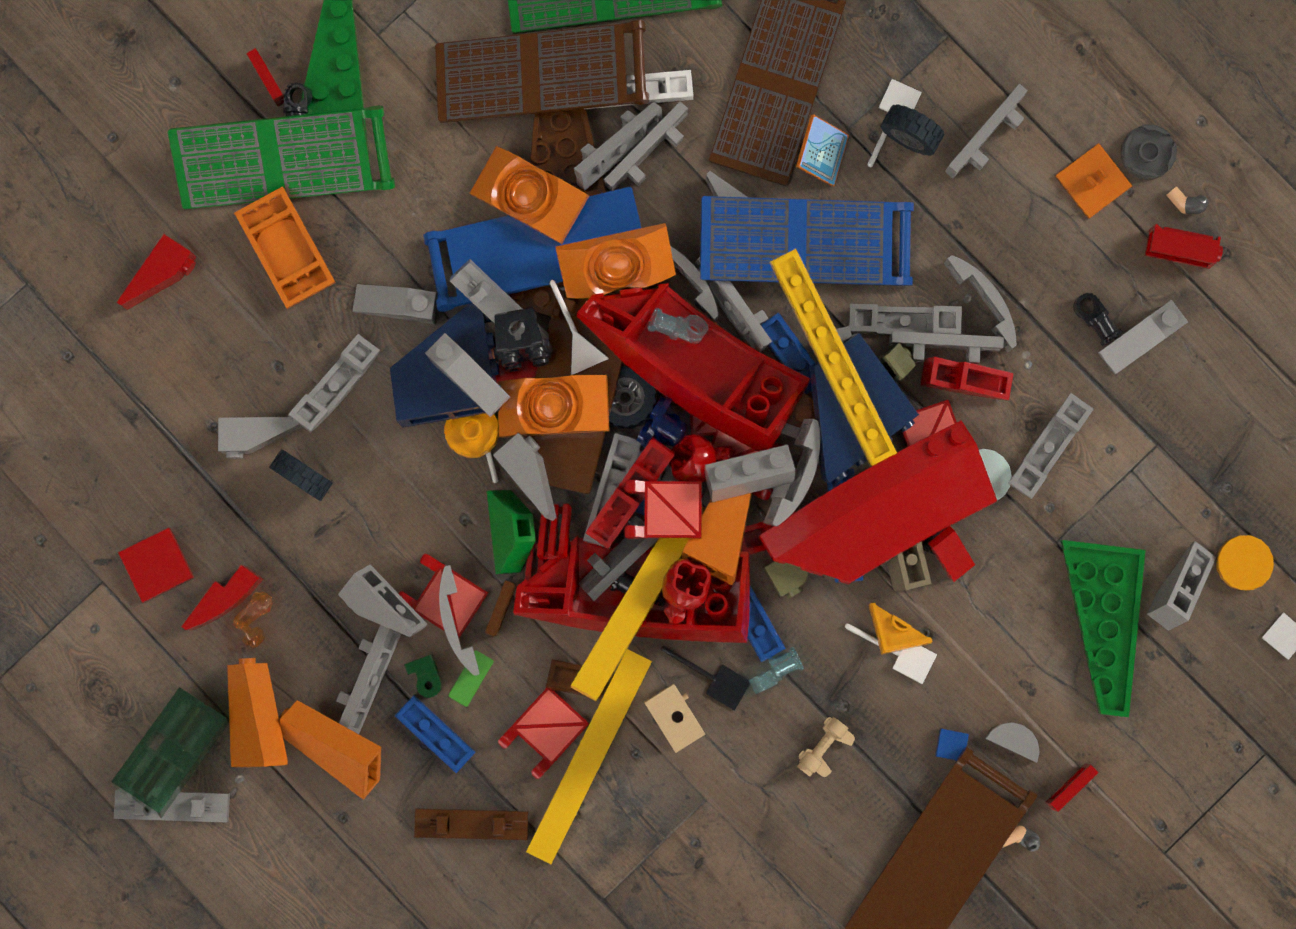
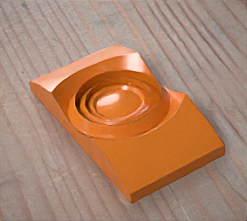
(529, 194)
(285, 247)
(616, 261)
(554, 406)

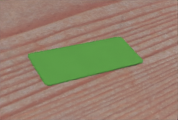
(468, 683)

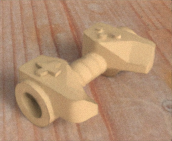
(811, 760)

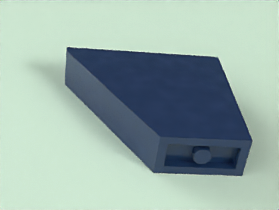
(423, 391)
(837, 440)

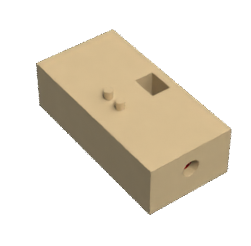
(674, 717)

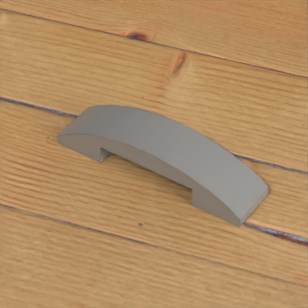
(964, 271)
(705, 300)
(885, 319)
(335, 384)
(809, 440)
(1050, 445)
(465, 655)

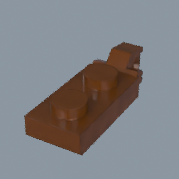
(543, 301)

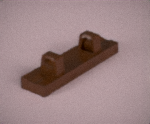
(471, 824)

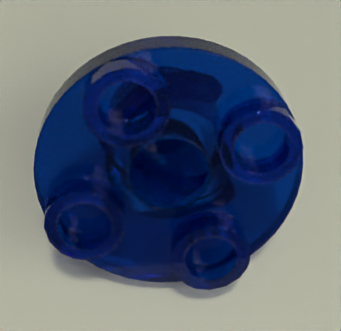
(665, 426)

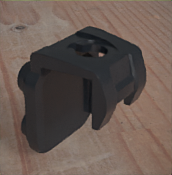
(530, 348)

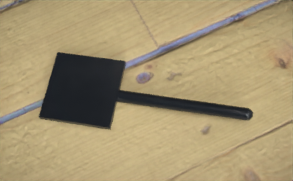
(726, 687)

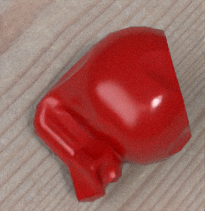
(693, 454)
(685, 588)

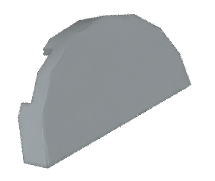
(1016, 739)

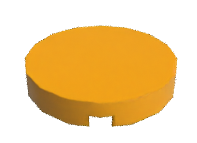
(472, 439)
(1244, 562)

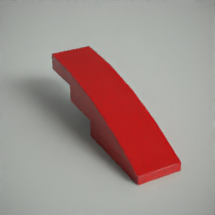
(623, 505)

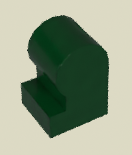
(428, 676)

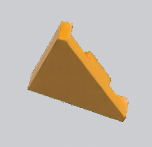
(894, 633)

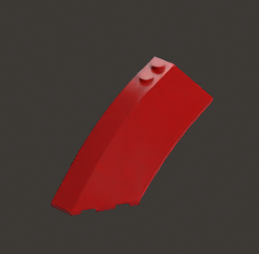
(713, 379)
(886, 508)
(559, 599)

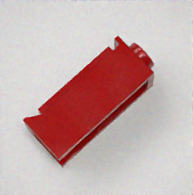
(1183, 247)

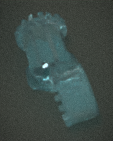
(678, 326)
(780, 667)

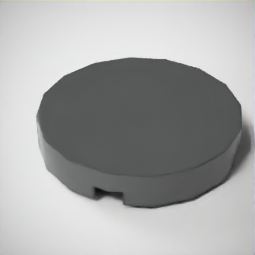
(1148, 152)

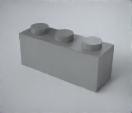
(749, 473)

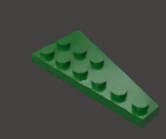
(334, 62)
(1107, 604)

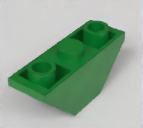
(510, 531)

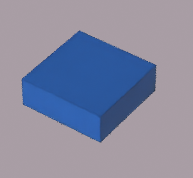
(950, 744)

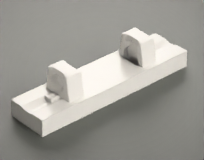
(664, 86)

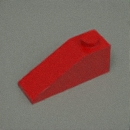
(160, 270)

